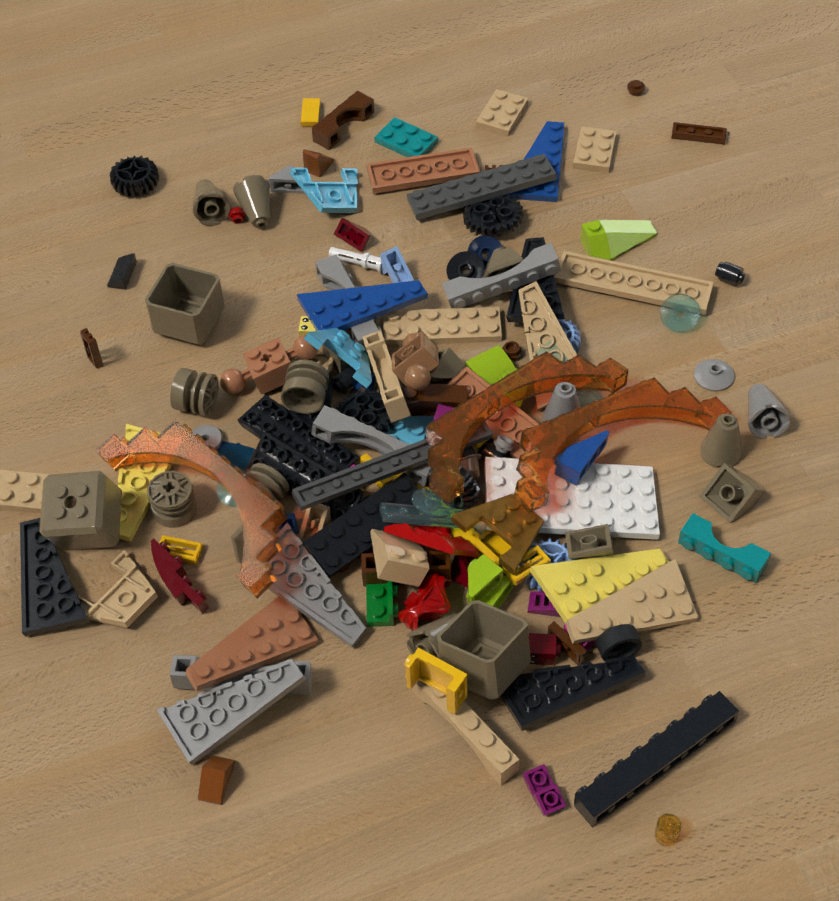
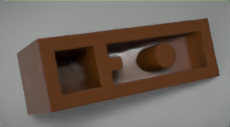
(428, 399)

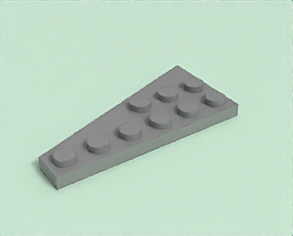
(309, 589)
(222, 711)

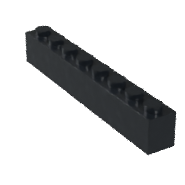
(655, 758)

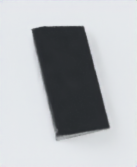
(122, 271)

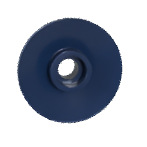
(484, 245)

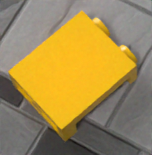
(490, 545)
(438, 675)

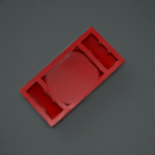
(433, 538)

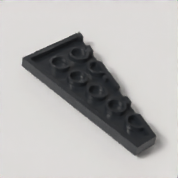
(558, 689)

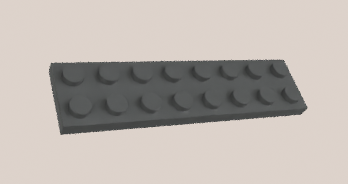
(481, 186)

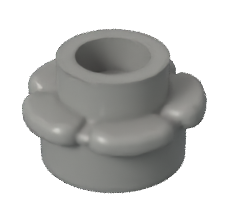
(503, 444)

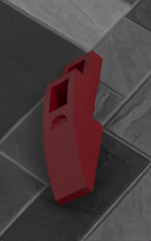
(174, 577)

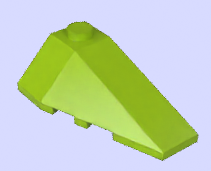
(612, 237)

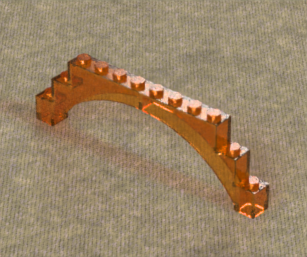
(541, 375)
(641, 401)
(257, 511)

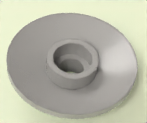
(714, 375)

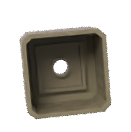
(185, 303)
(94, 518)
(487, 647)

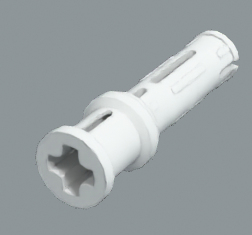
(365, 263)

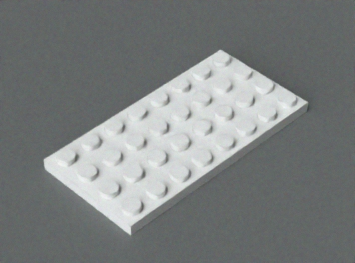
(605, 495)

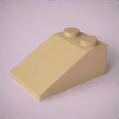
(398, 559)

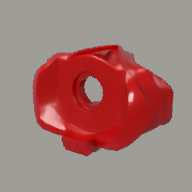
(428, 603)

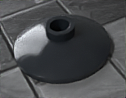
(465, 261)

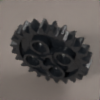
(483, 216)
(367, 408)

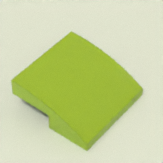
(490, 364)

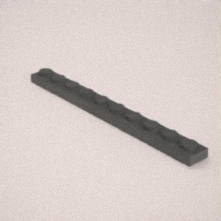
(372, 471)

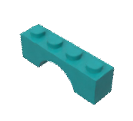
(746, 561)

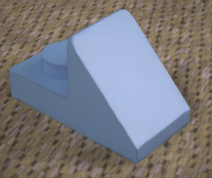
(395, 266)

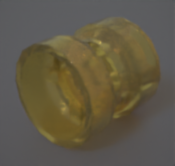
(663, 833)

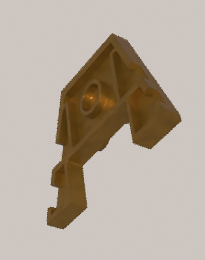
(509, 522)

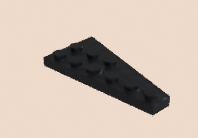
(546, 284)
(46, 589)

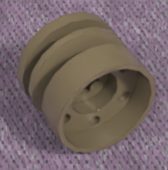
(305, 386)
(194, 391)
(270, 480)
(171, 499)

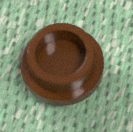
(635, 87)
(512, 349)

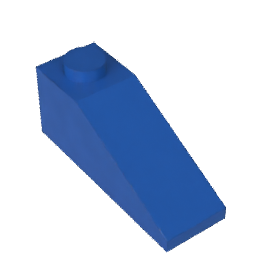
(579, 457)

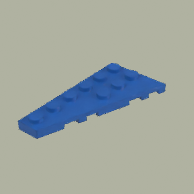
(548, 143)
(358, 305)

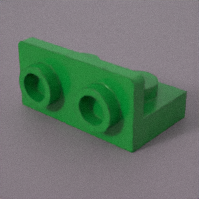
(380, 604)

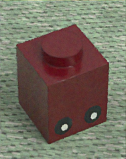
(543, 649)

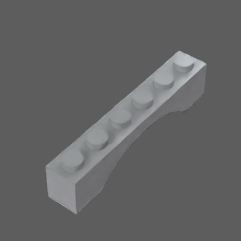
(537, 265)
(333, 277)
(337, 427)
(180, 680)

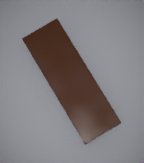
(699, 133)

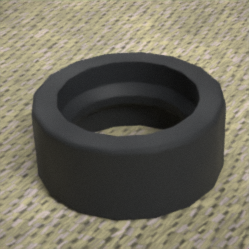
(619, 642)

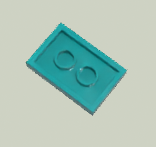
(405, 138)

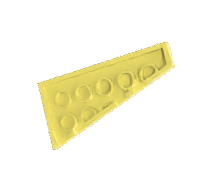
(134, 483)
(584, 582)

